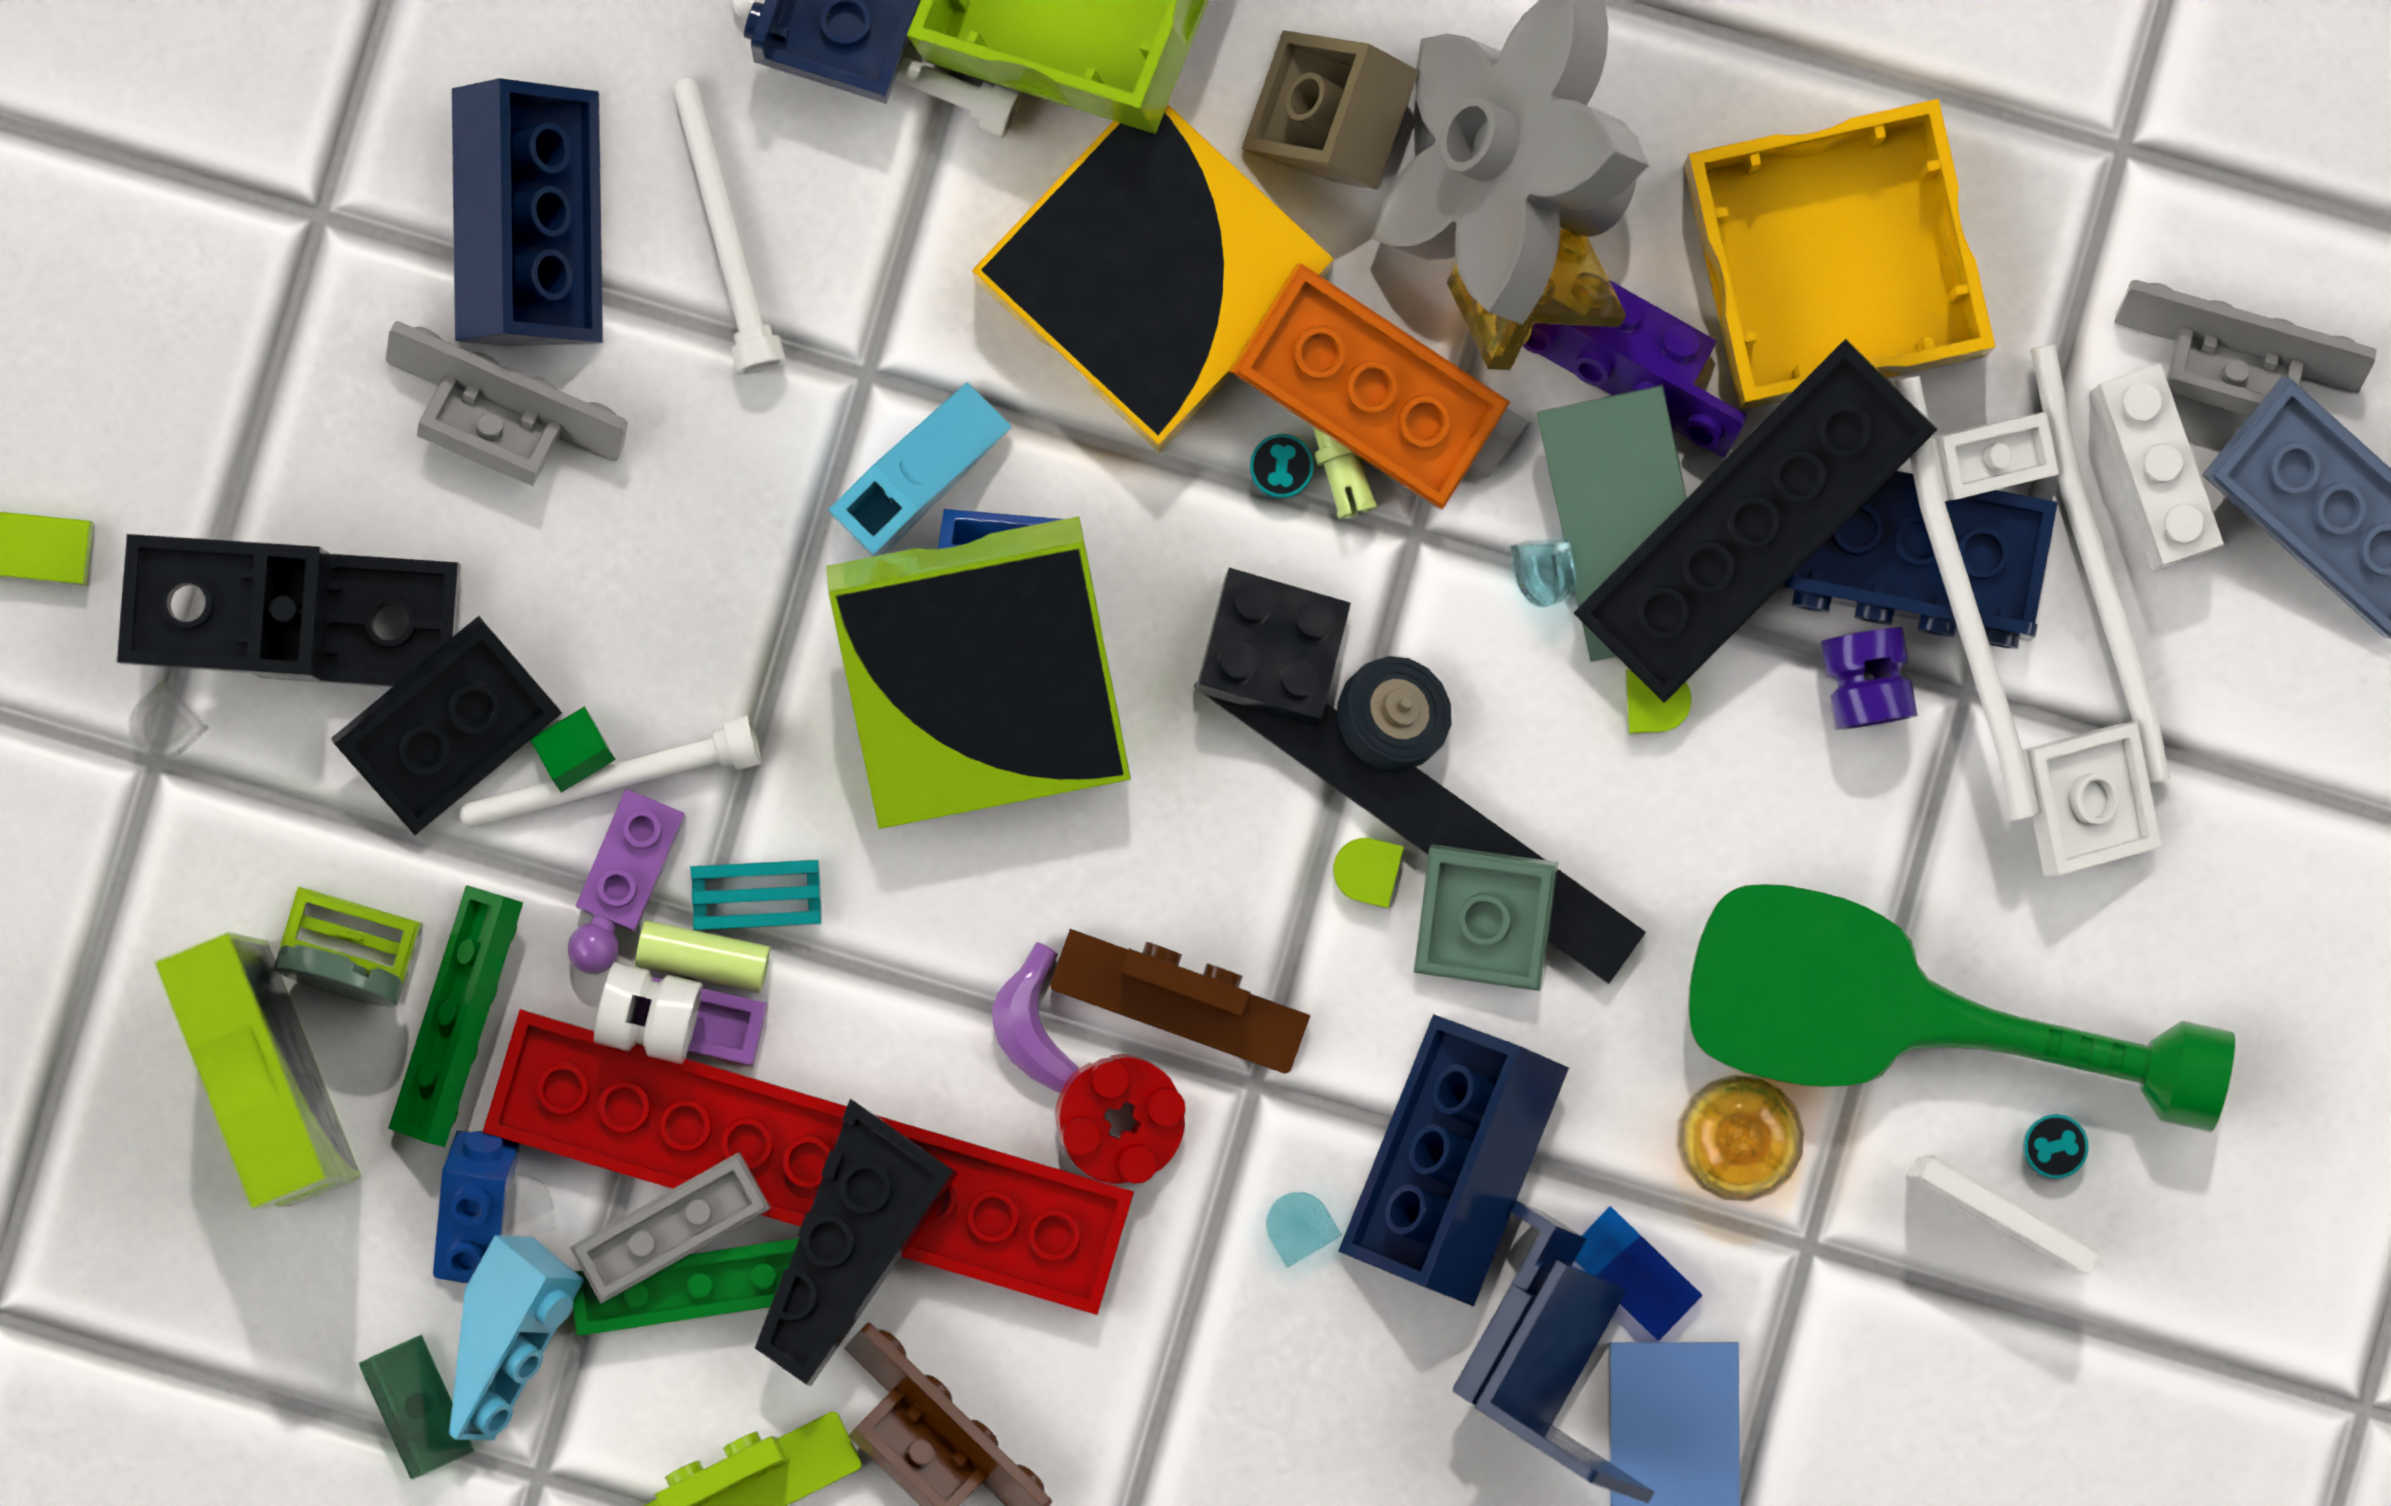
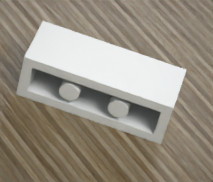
(2156, 467)

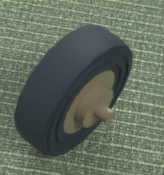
(1394, 713)

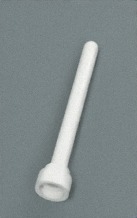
(990, 105)
(755, 344)
(730, 746)

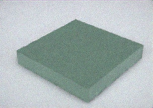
(1485, 917)

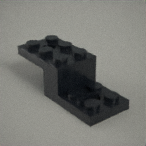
(282, 610)

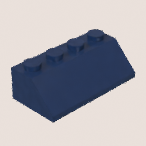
(526, 214)
(1453, 1159)

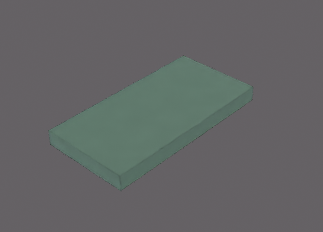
(1611, 482)

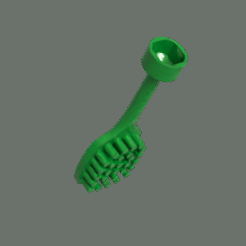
(1835, 994)

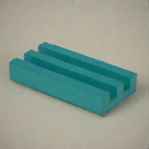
(701, 897)

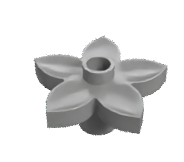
(1513, 155)

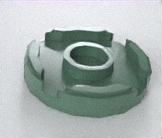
(338, 975)

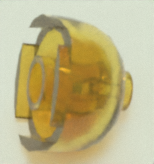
(1709, 1145)

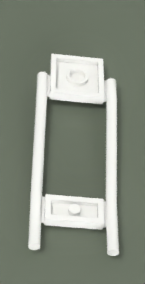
(2084, 790)

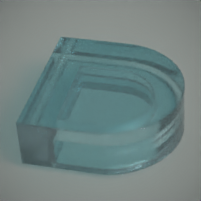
(1544, 570)
(1299, 1226)

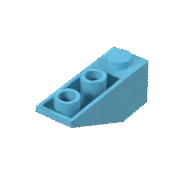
(919, 471)
(506, 1324)

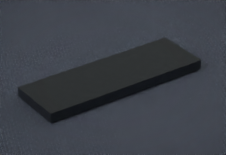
(1755, 520)

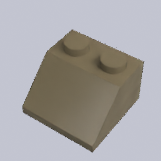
(1330, 108)

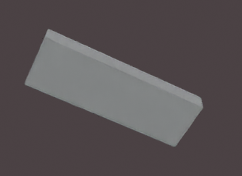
(670, 1227)

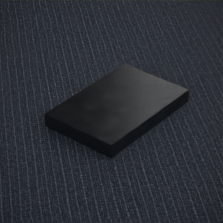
(446, 725)

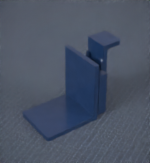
(1540, 1348)

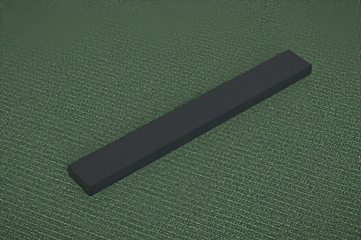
(1430, 815)

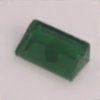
(414, 1406)

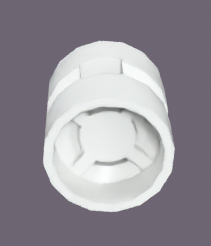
(669, 1019)

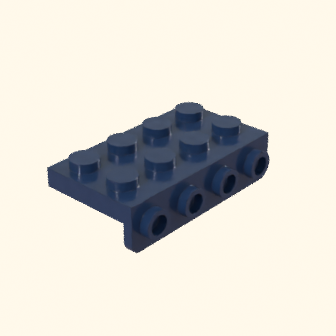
(834, 41)
(1888, 566)

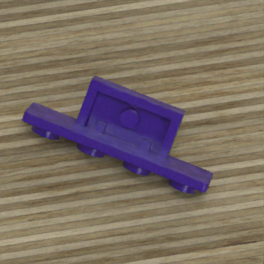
(1641, 354)

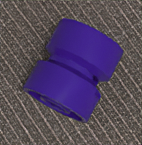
(1874, 701)

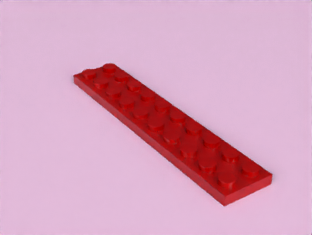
(672, 1121)

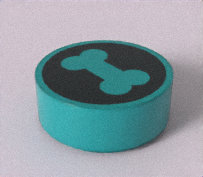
(1281, 466)
(2055, 1146)

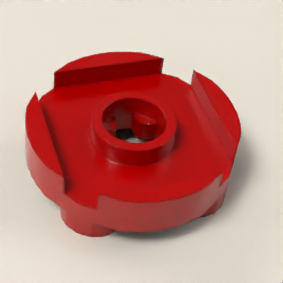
(1134, 1153)

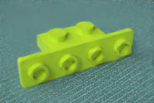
(767, 1469)

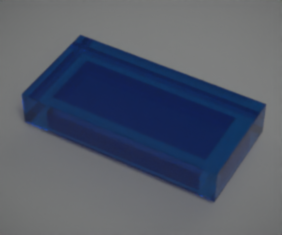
(1655, 1289)

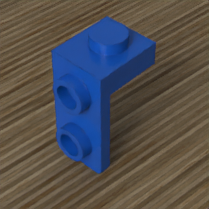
(471, 1201)

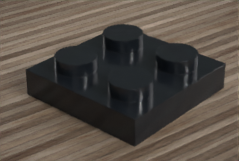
(1273, 647)

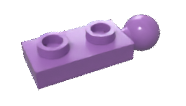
(623, 878)

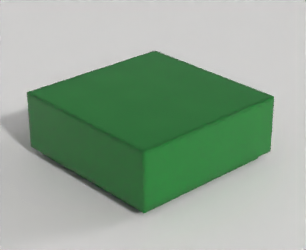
(572, 749)

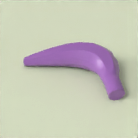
(1019, 1023)

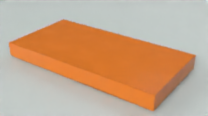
(1369, 386)

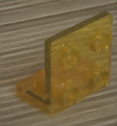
(1573, 296)

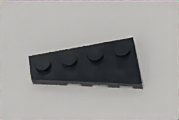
(861, 1222)

